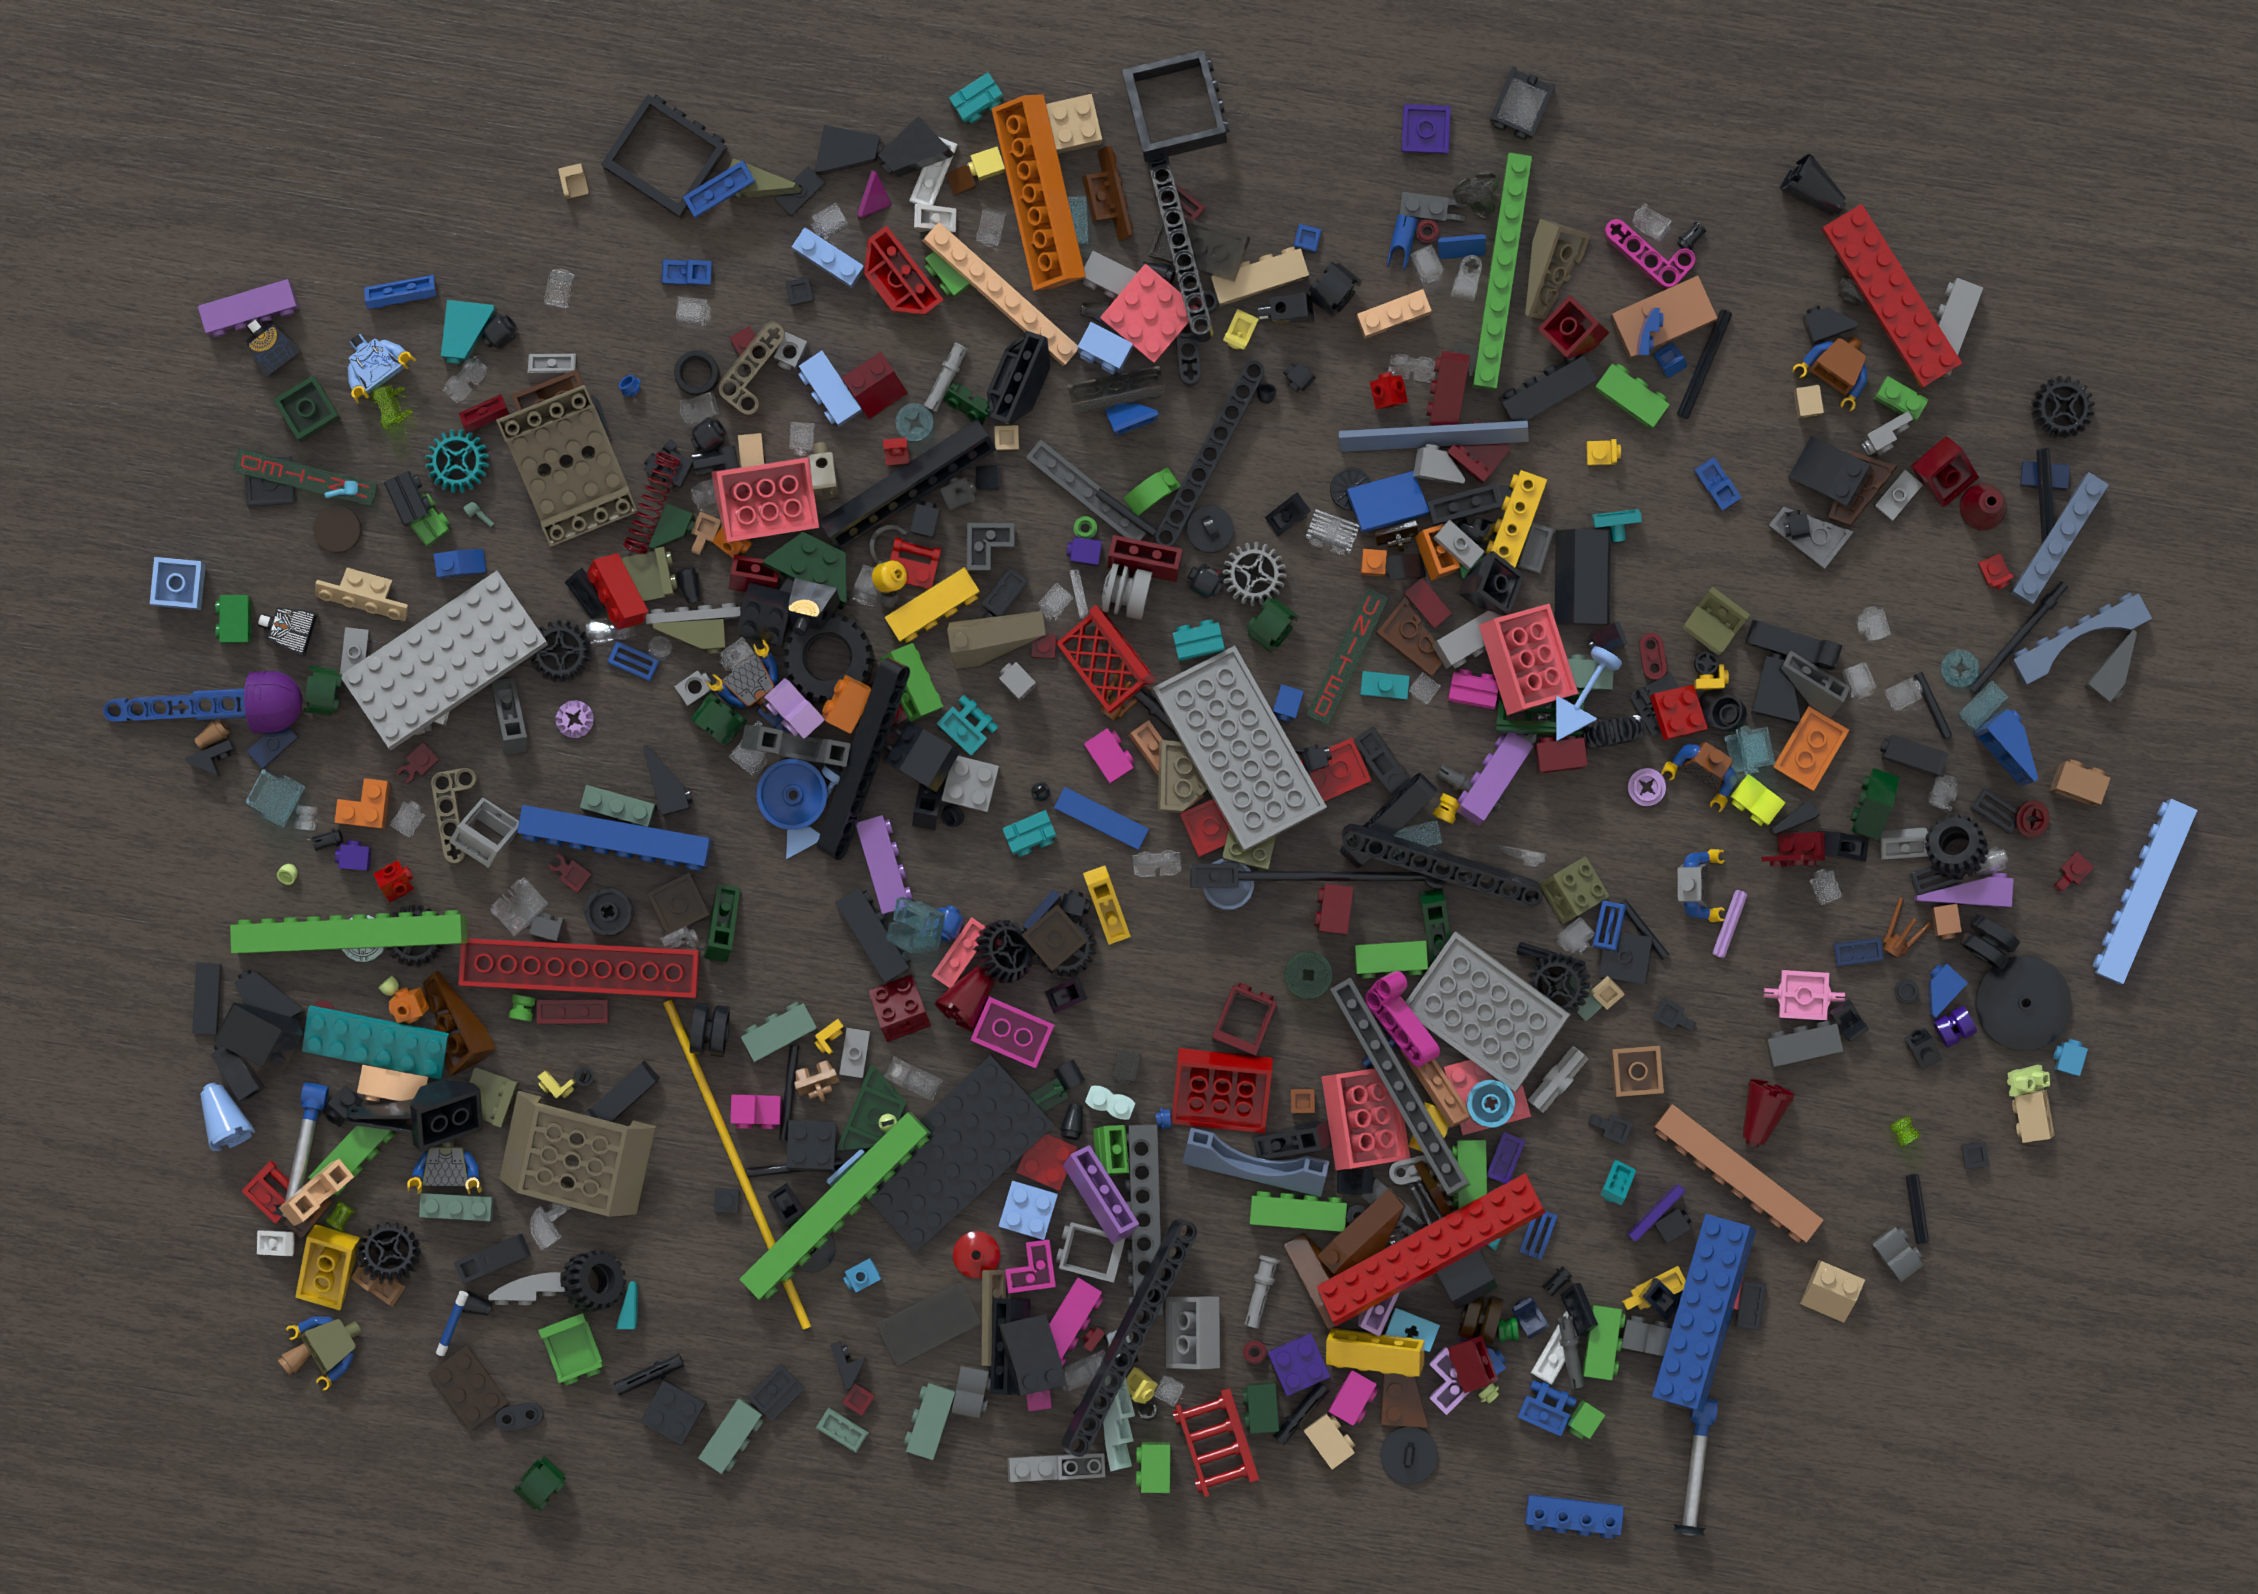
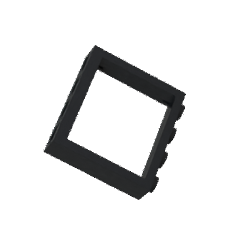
(1185, 143)
(641, 186)

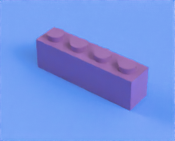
(241, 308)
(1494, 778)
(882, 862)
(1100, 1194)

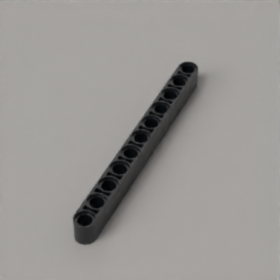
(1119, 1345)

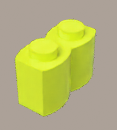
(1757, 800)

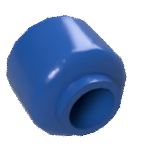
(952, 923)

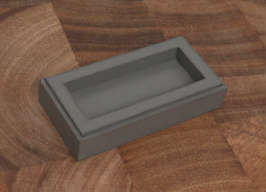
(1535, 548)

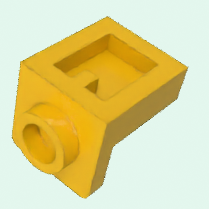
(1602, 452)
(1708, 681)
(831, 1032)

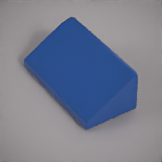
(1461, 246)

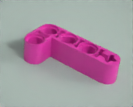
(1645, 250)
(1399, 1019)

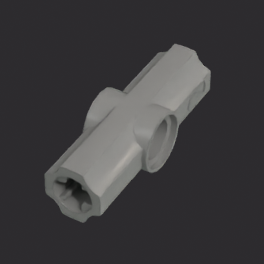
(1557, 1079)

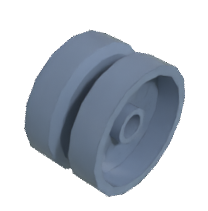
(1230, 897)

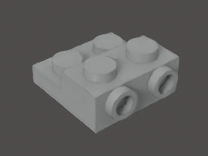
(1881, 439)

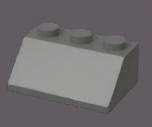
(1192, 1332)

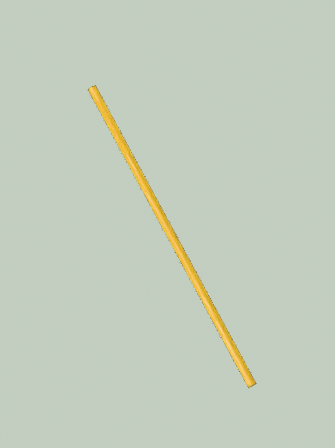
(732, 1153)

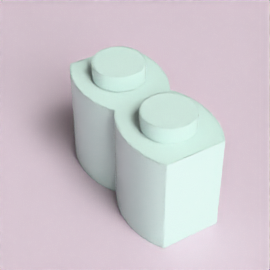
(1117, 1105)

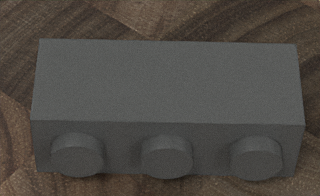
(1804, 1043)

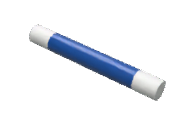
(451, 1324)

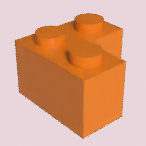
(370, 811)

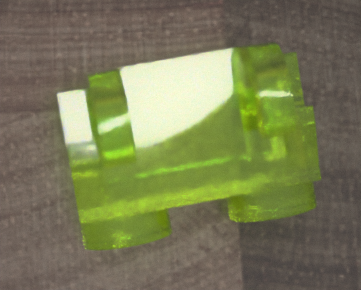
(389, 406)

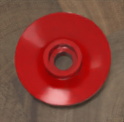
(976, 1241)

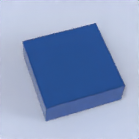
(1307, 238)

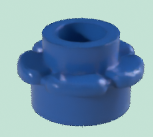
(629, 386)
(1163, 1118)

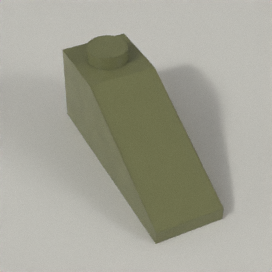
(766, 184)
(702, 634)

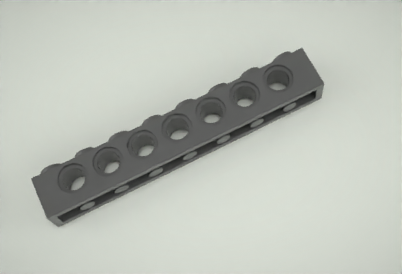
(1148, 1135)

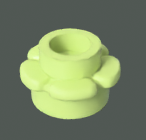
(1488, 1393)

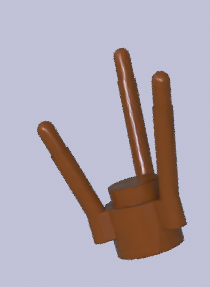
(1119, 711)
(1897, 944)

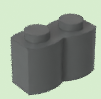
(1897, 1253)
(1644, 1336)
(970, 1391)

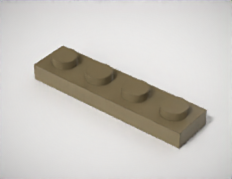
(992, 1287)

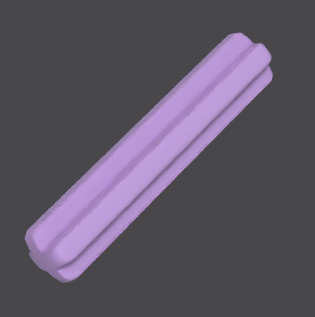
(1729, 923)

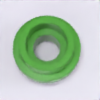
(1085, 520)

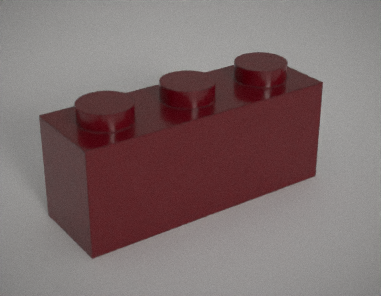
(1448, 388)
(1152, 557)

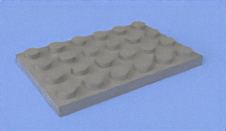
(1486, 1011)

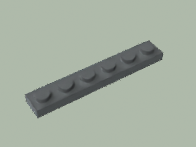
(1081, 488)

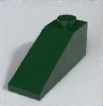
(1435, 921)
(722, 923)

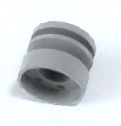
(1126, 591)

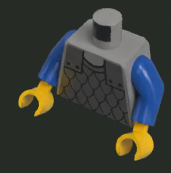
(1694, 885)

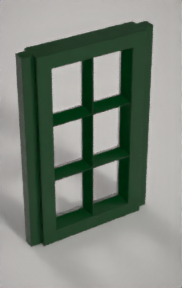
(1534, 727)

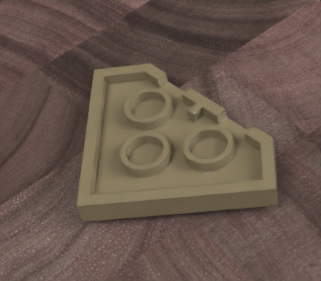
(1178, 778)

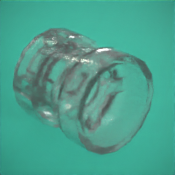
(306, 818)

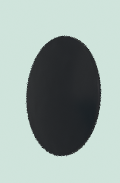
(1409, 1455)

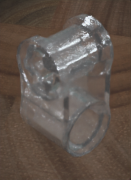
(1467, 282)

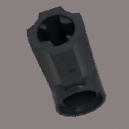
(718, 460)

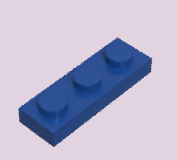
(719, 189)
(400, 291)

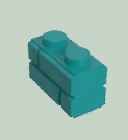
(976, 99)
(1198, 641)
(1030, 833)

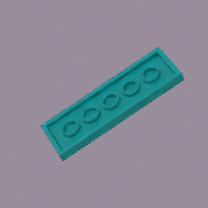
(375, 1042)

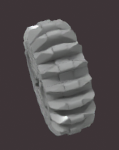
(1246, 593)

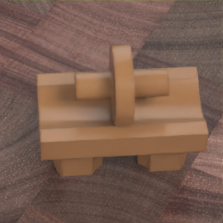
(817, 1084)

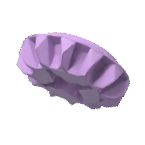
(585, 717)
(1647, 798)

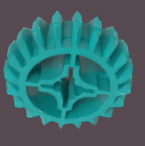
(465, 453)

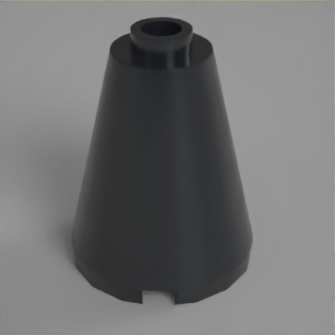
(1813, 186)

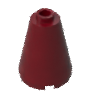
(1976, 510)
(966, 998)
(1764, 1110)

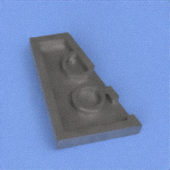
(1822, 544)

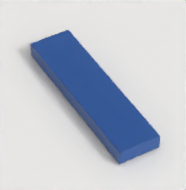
(1101, 818)

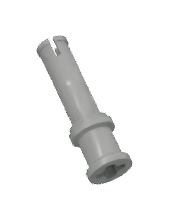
(1263, 1279)

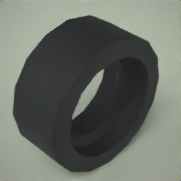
(692, 355)

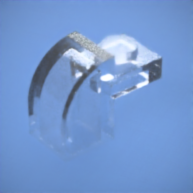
(542, 1225)

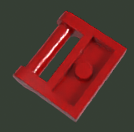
(918, 573)
(263, 1194)

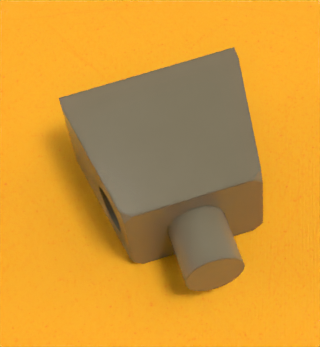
(823, 479)

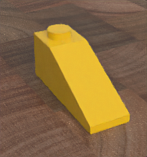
(1106, 905)

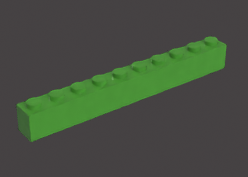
(1501, 271)
(350, 933)
(835, 1206)

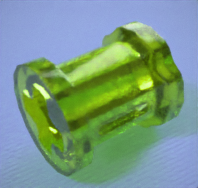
(338, 1221)

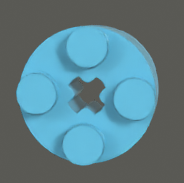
(1502, 1109)

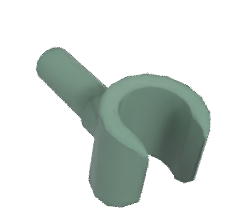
(472, 509)

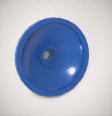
(776, 786)

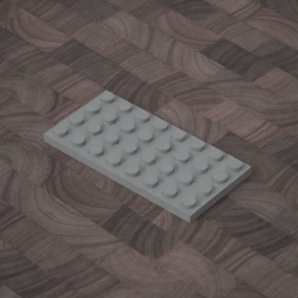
(443, 660)
(1239, 748)

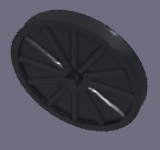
(1342, 481)

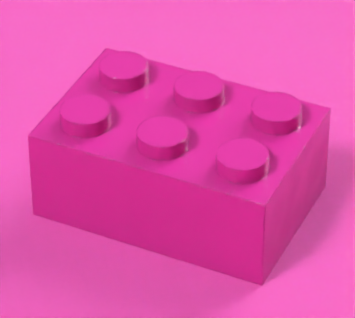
(1012, 1032)

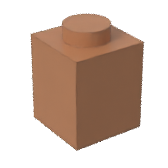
(1946, 921)

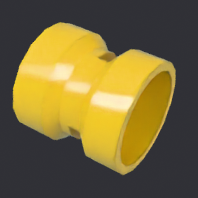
(1449, 803)

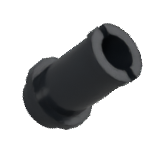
(1691, 236)
(327, 839)
(1558, 1280)

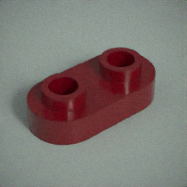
(1653, 656)

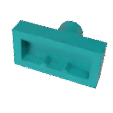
(1616, 522)
(1384, 685)
(1617, 1182)

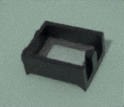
(1521, 104)

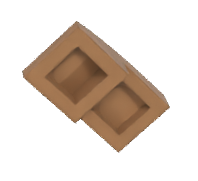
(385, 1292)

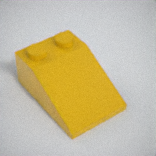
(327, 1266)

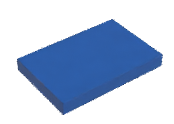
(1387, 502)

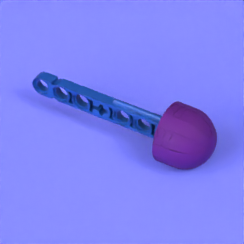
(267, 702)

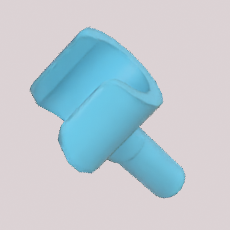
(350, 488)

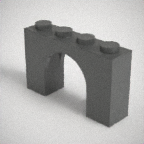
(787, 745)

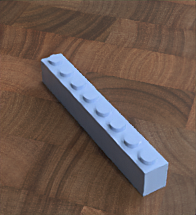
(2145, 891)

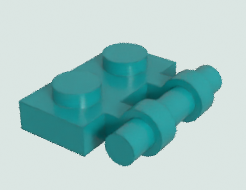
(962, 730)

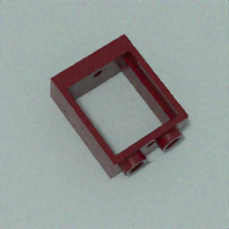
(1263, 998)

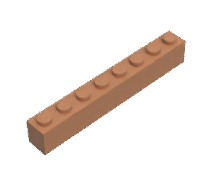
(1738, 1173)

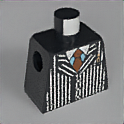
(290, 628)

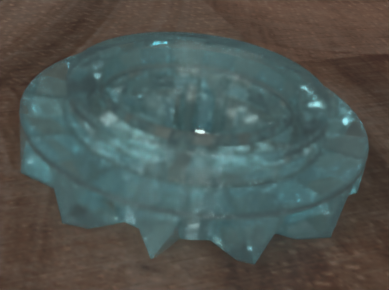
(912, 411)
(1952, 676)

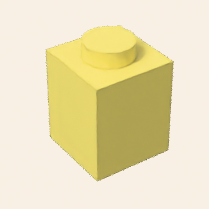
(986, 164)

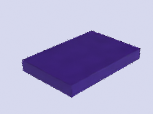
(1655, 1212)

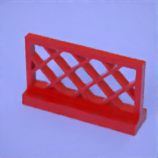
(1122, 648)

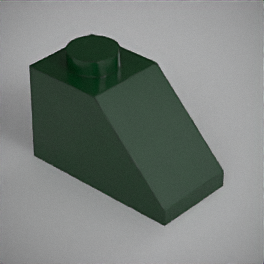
(672, 526)

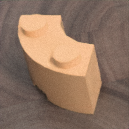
(389, 1084)

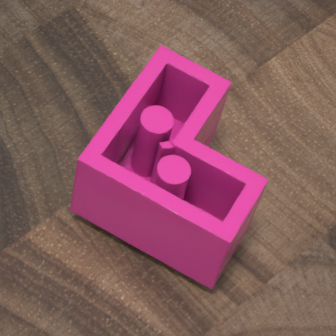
(756, 1110)
(1038, 1273)

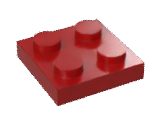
(1678, 712)
(1046, 1160)

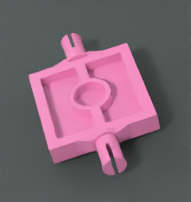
(1804, 995)

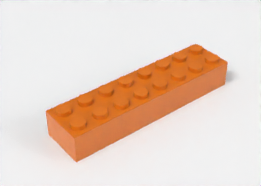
(1038, 192)

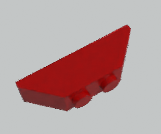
(898, 276)

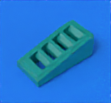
(629, 1312)

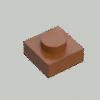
(1302, 1101)

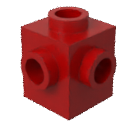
(1388, 391)
(394, 880)

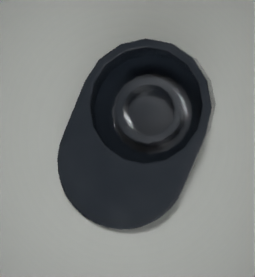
(1722, 710)

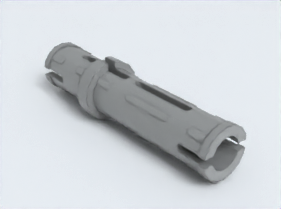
(949, 369)

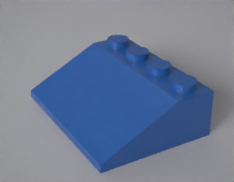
(2008, 743)

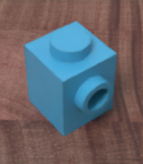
(2070, 1057)
(862, 1275)

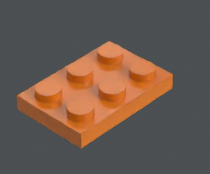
(1810, 748)

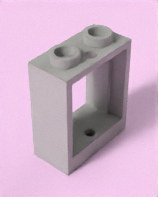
(476, 844)
(1063, 1253)

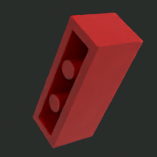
(617, 591)

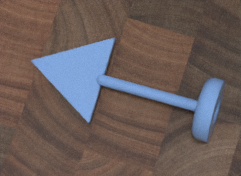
(1569, 716)
(804, 838)

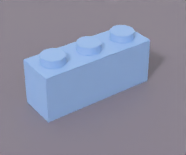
(828, 258)
(829, 389)

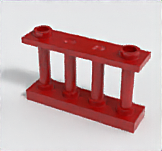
(1239, 1447)

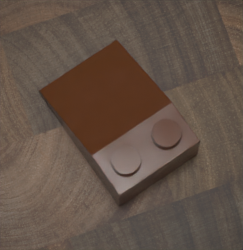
(546, 390)

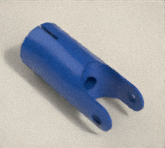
(1402, 237)

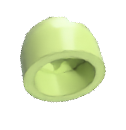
(287, 874)
(389, 986)
(886, 1117)

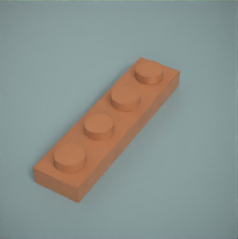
(1147, 741)
(1441, 1092)

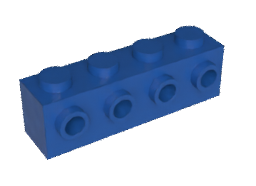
(1574, 1515)

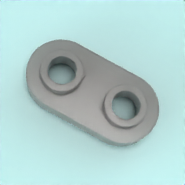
(1411, 1173)

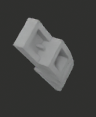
(528, 1288)
(1056, 1467)

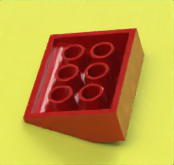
(1221, 1090)

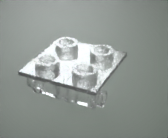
(519, 907)

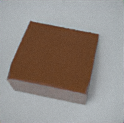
(961, 180)

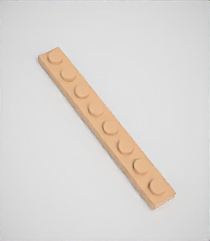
(999, 291)

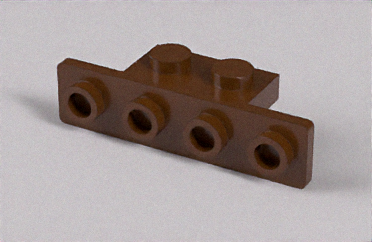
(1106, 194)

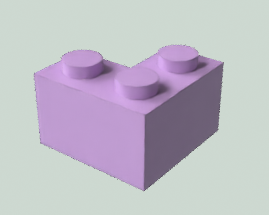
(798, 713)
(1450, 1391)

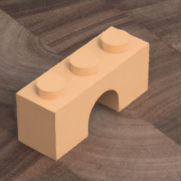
(1393, 313)
(315, 1191)

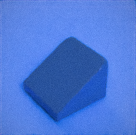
(1670, 360)

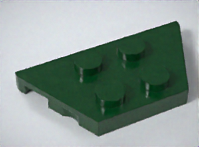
(811, 561)
(873, 1101)

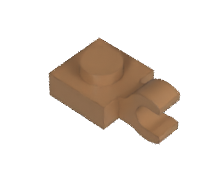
(705, 529)

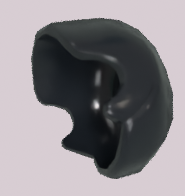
(1479, 531)

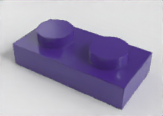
(1505, 1158)

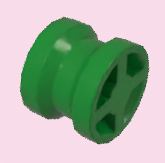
(1508, 1330)

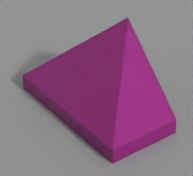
(874, 198)

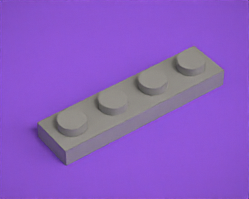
(704, 612)

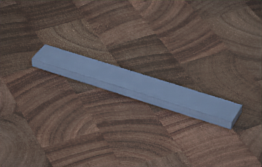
(1435, 435)

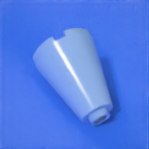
(223, 1118)

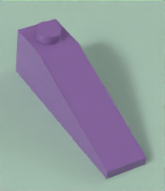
(1989, 891)

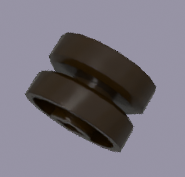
(1477, 1318)

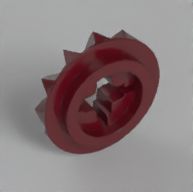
(2036, 827)

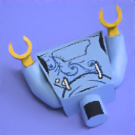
(374, 364)

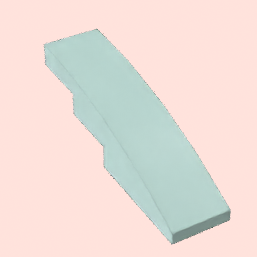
(1117, 1428)

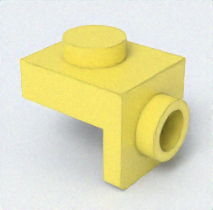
(1240, 330)
(549, 1085)
(1140, 1386)

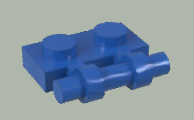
(1544, 1415)

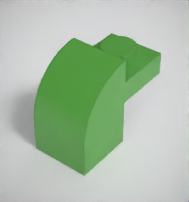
(1151, 491)

